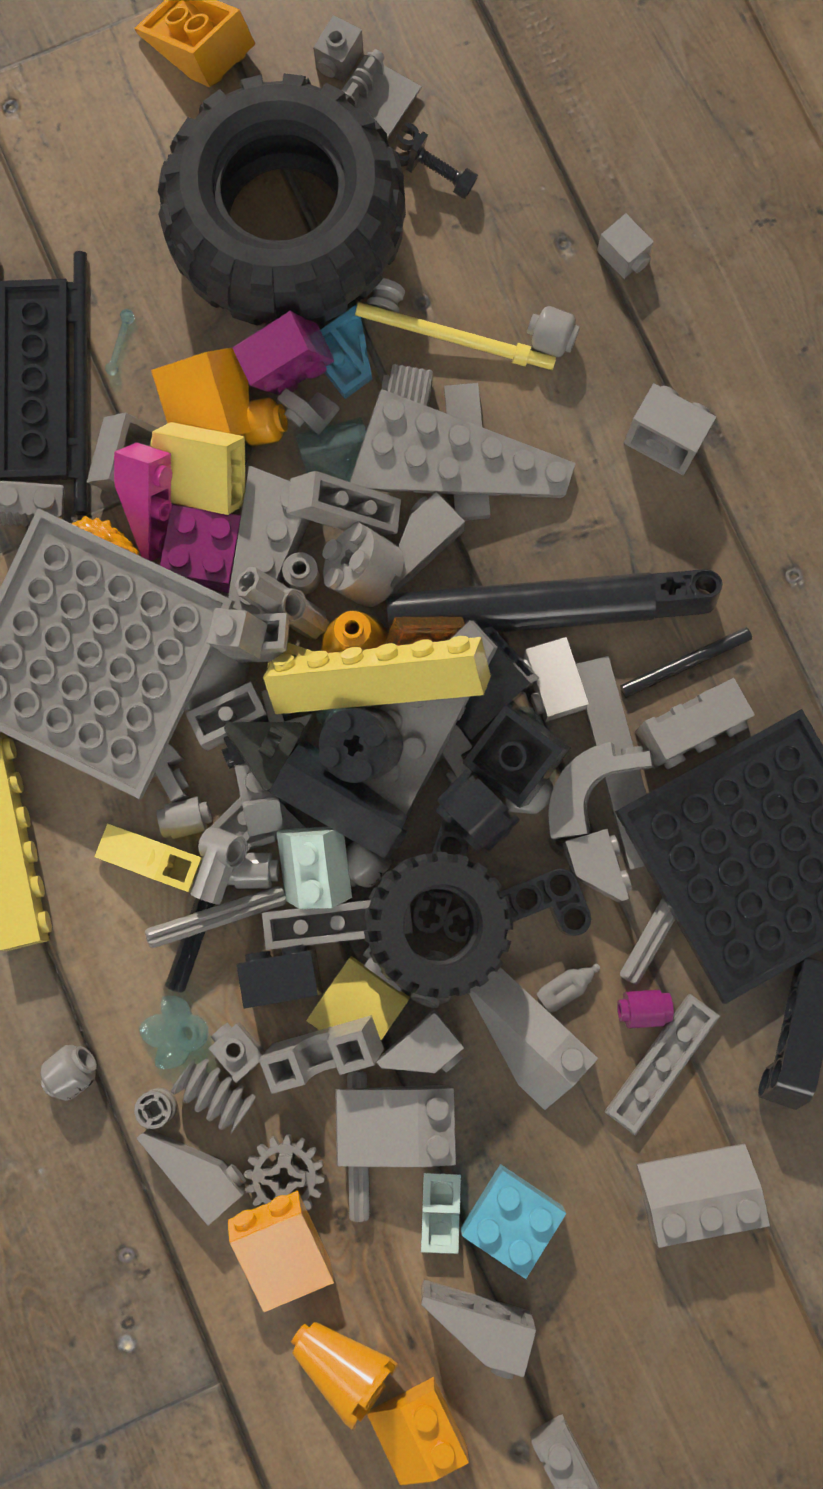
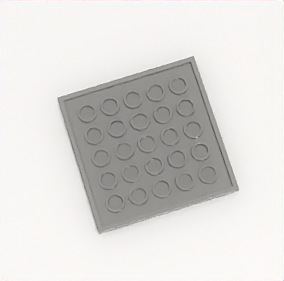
(98, 652)

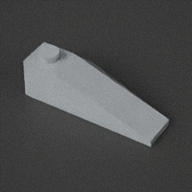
(532, 1041)

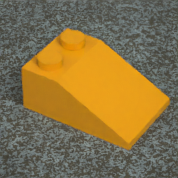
(198, 37)

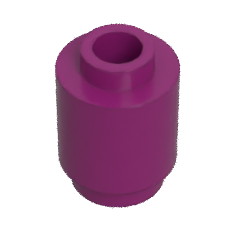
(645, 1009)

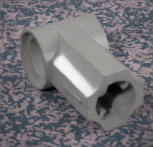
(220, 854)

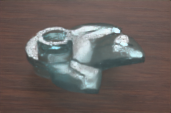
(168, 1033)

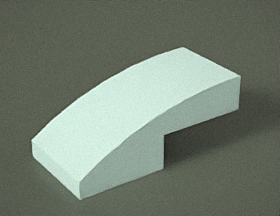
(440, 1213)

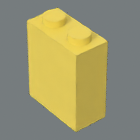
(204, 466)

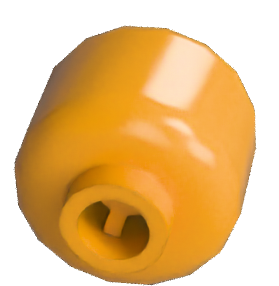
(265, 422)

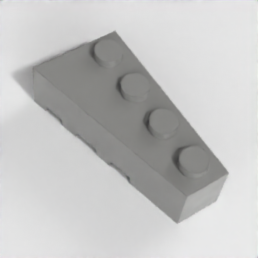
(265, 531)

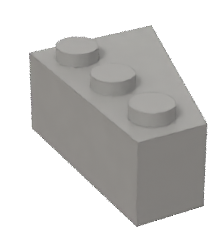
(695, 724)

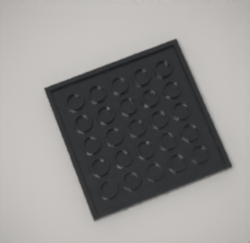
(741, 854)

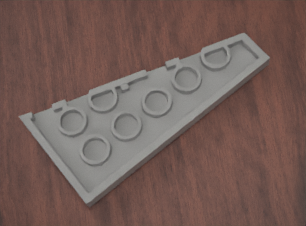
(435, 452)
(425, 734)

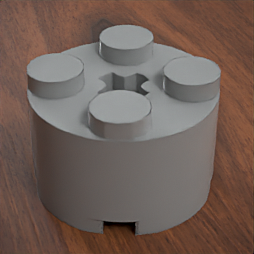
(362, 565)

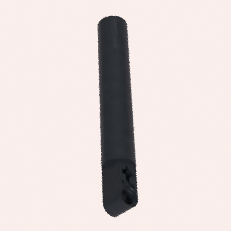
(566, 601)

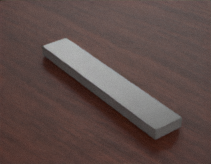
(607, 725)

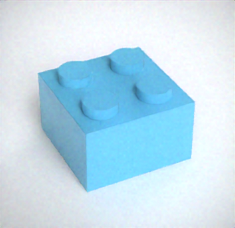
(513, 1221)

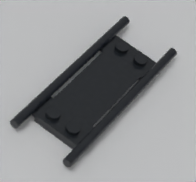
(37, 381)

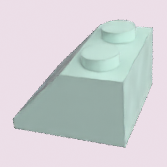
(314, 867)

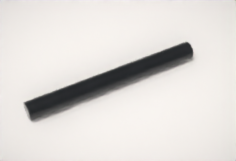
(686, 662)

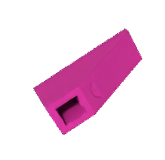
(144, 490)

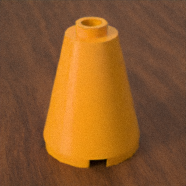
(353, 630)
(342, 1370)

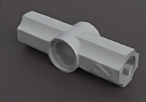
(274, 597)

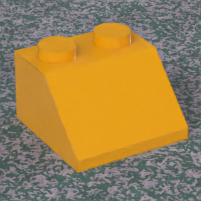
(419, 1434)

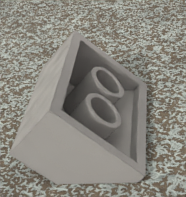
(702, 1195)

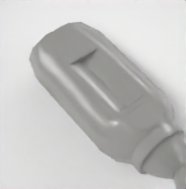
(566, 987)

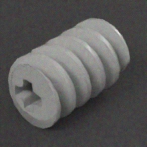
(213, 1094)

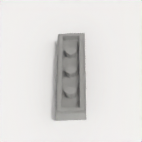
(464, 403)
(662, 1064)

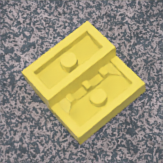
(356, 995)

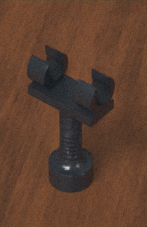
(462, 180)

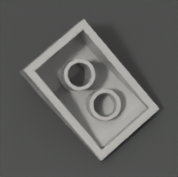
(395, 1126)
(488, 1328)

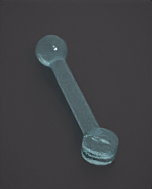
(127, 318)

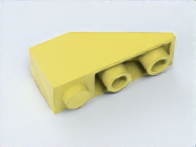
(148, 857)

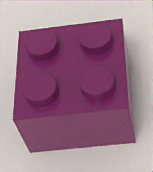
(284, 354)
(201, 546)

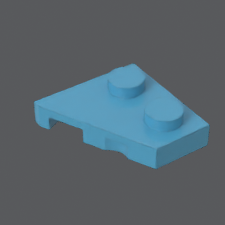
(349, 349)

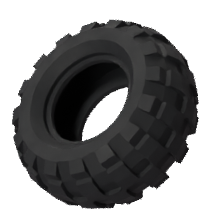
(268, 130)

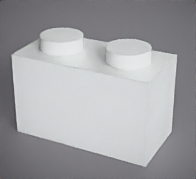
(559, 684)

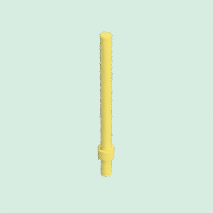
(520, 353)

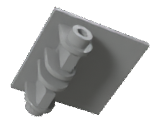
(381, 91)

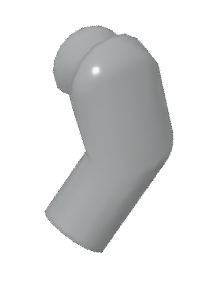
(538, 802)

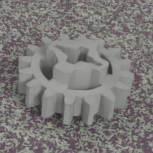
(267, 1175)

